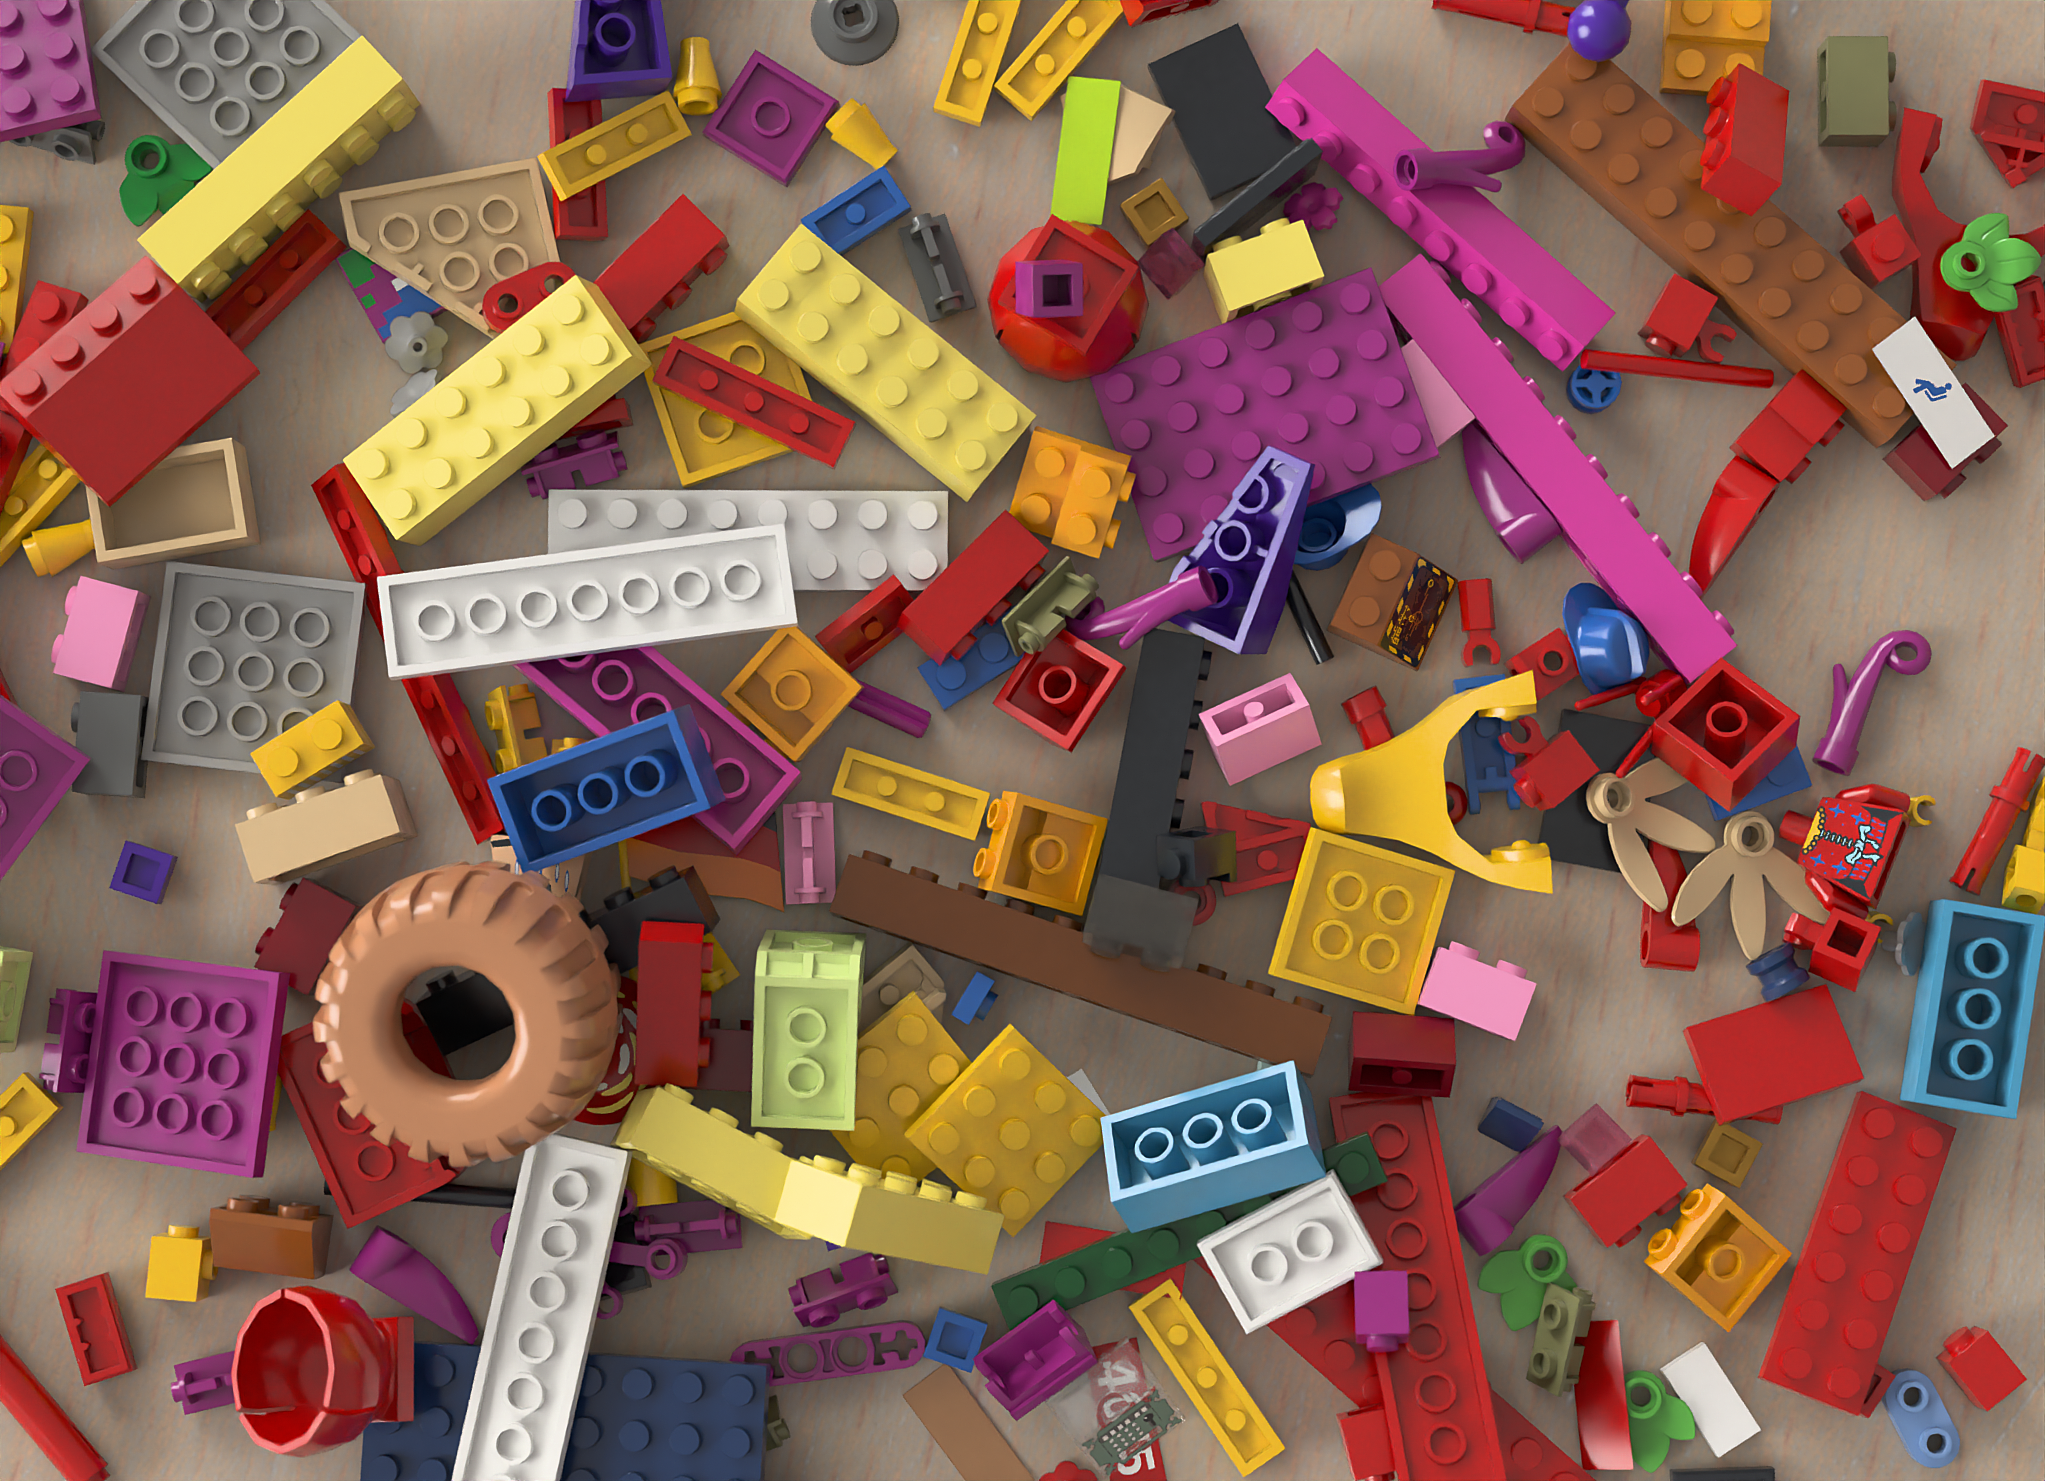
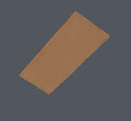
(963, 1429)

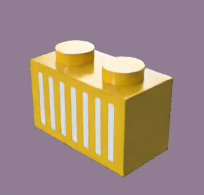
(312, 750)

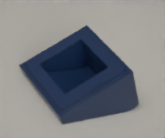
(1509, 1124)

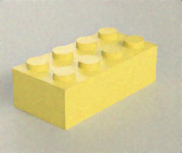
(708, 1154)
(889, 1214)

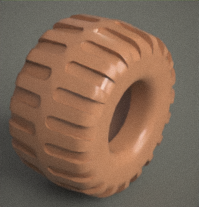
(525, 946)

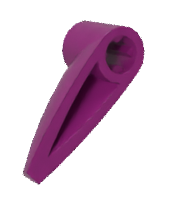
(1507, 502)
(1501, 1201)
(412, 1280)

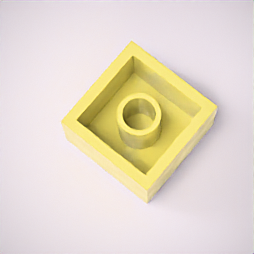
(1261, 269)

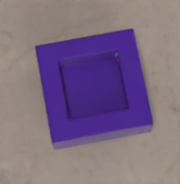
(143, 872)

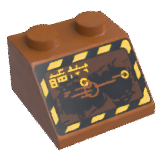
(1392, 602)

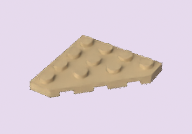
(456, 233)

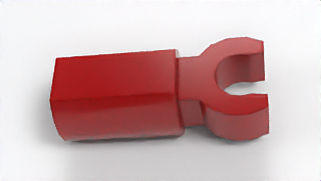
(1477, 619)

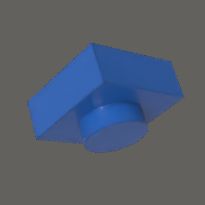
(976, 999)
(955, 1339)

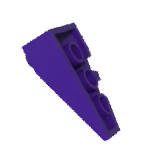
(1251, 554)

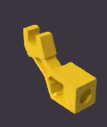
(2026, 865)

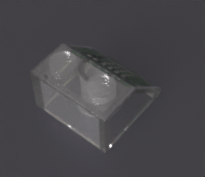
(1115, 1408)

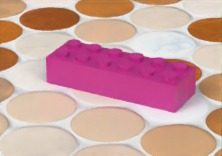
(639, 683)

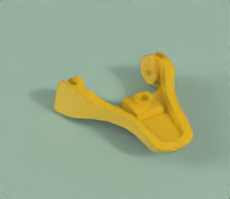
(1402, 793)

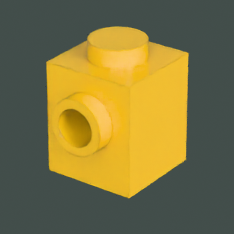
(180, 1265)

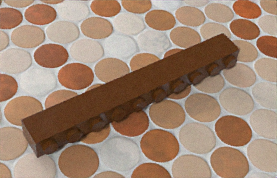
(1055, 958)

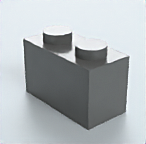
(112, 735)

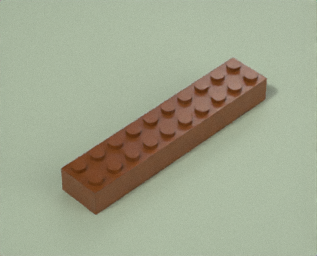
(1760, 267)

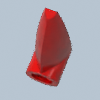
(1729, 516)
(1661, 941)

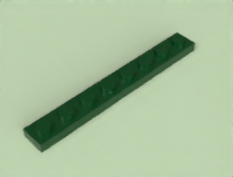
(1131, 1257)

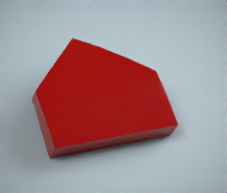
(2010, 128)

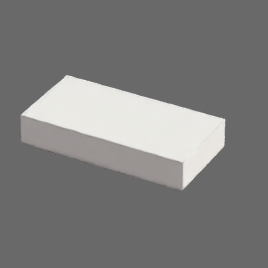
(1711, 1398)

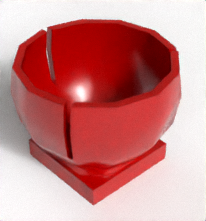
(1112, 304)
(322, 1365)

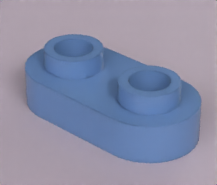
(1922, 1419)

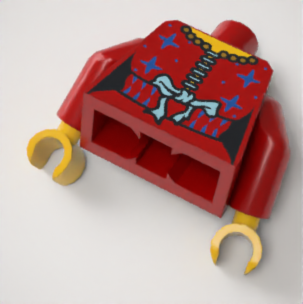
(1853, 845)

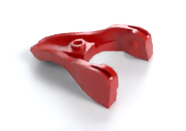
(1946, 314)

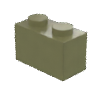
(1855, 91)

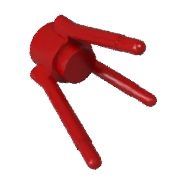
(1651, 698)

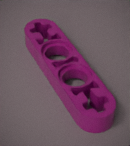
(826, 1347)

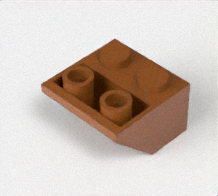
(270, 1239)

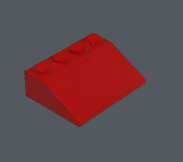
(126, 381)

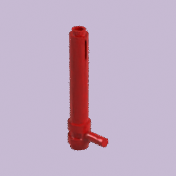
(47, 1421)

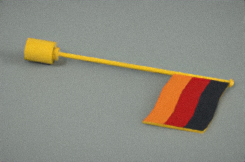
(749, 876)

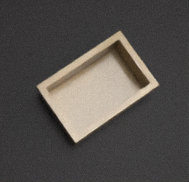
(182, 508)
(325, 827)

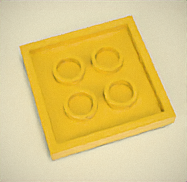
(699, 439)
(1361, 921)
(901, 1072)
(1010, 1129)

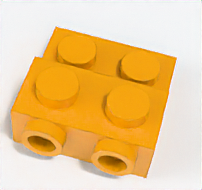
(1710, 40)
(1072, 491)
(791, 692)
(1040, 852)
(1716, 1256)

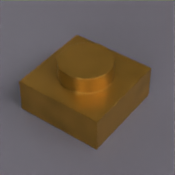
(1153, 212)
(1727, 1153)

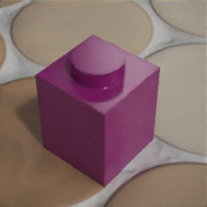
(1049, 288)
(1381, 1309)

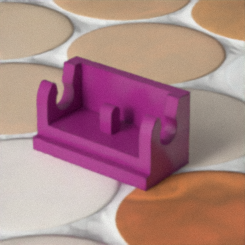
(1035, 1359)

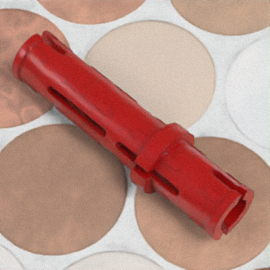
(1528, 14)
(1998, 820)
(1680, 1098)

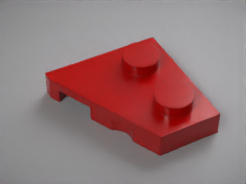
(1266, 845)

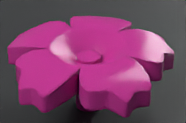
(1314, 206)

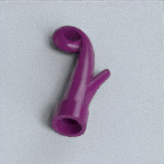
(1422, 168)
(1190, 591)
(1852, 702)

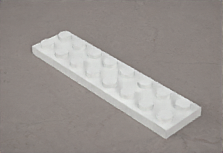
(832, 536)
(586, 601)
(543, 1311)

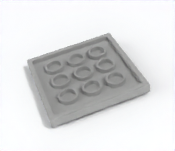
(221, 64)
(247, 661)

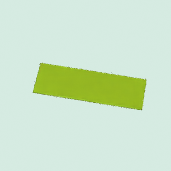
(1085, 149)

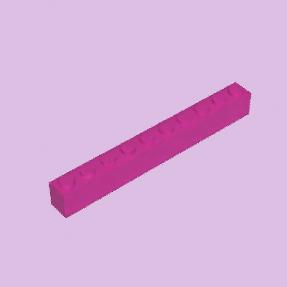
(1571, 487)

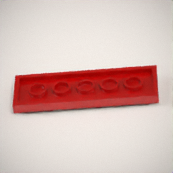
(1857, 1253)

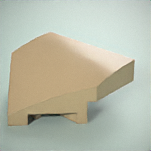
(1135, 134)
(895, 980)

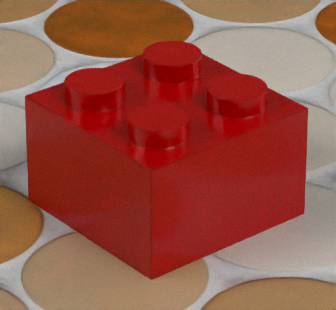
(1725, 734)

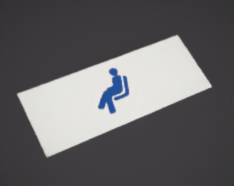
(1933, 392)

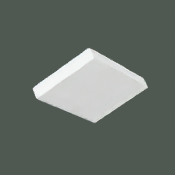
(1289, 1251)

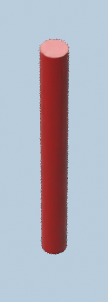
(1676, 369)

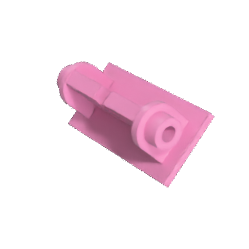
(809, 853)

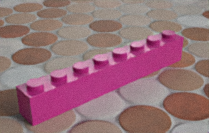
(1446, 219)

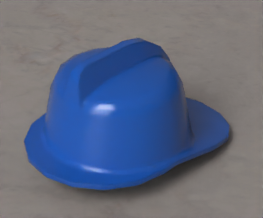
(1336, 526)
(1605, 641)

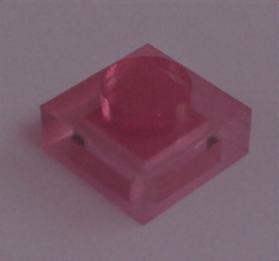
(1170, 263)
(1594, 1139)

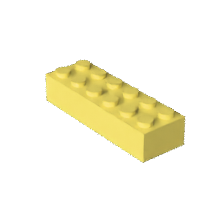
(281, 171)
(883, 362)
(497, 411)

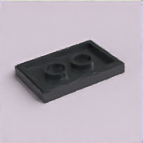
(1222, 110)
(1258, 198)
(1570, 827)

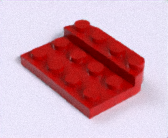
(358, 1168)

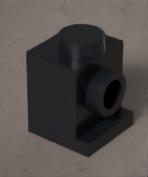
(1197, 856)

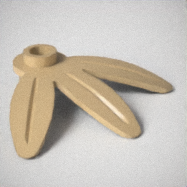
(1630, 812)
(1747, 894)

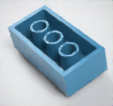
(1973, 1008)
(1212, 1147)

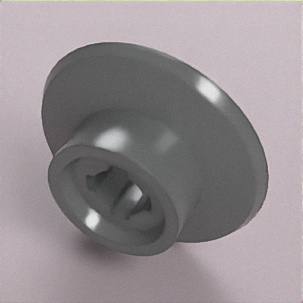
(858, 43)

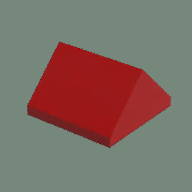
(1060, 689)

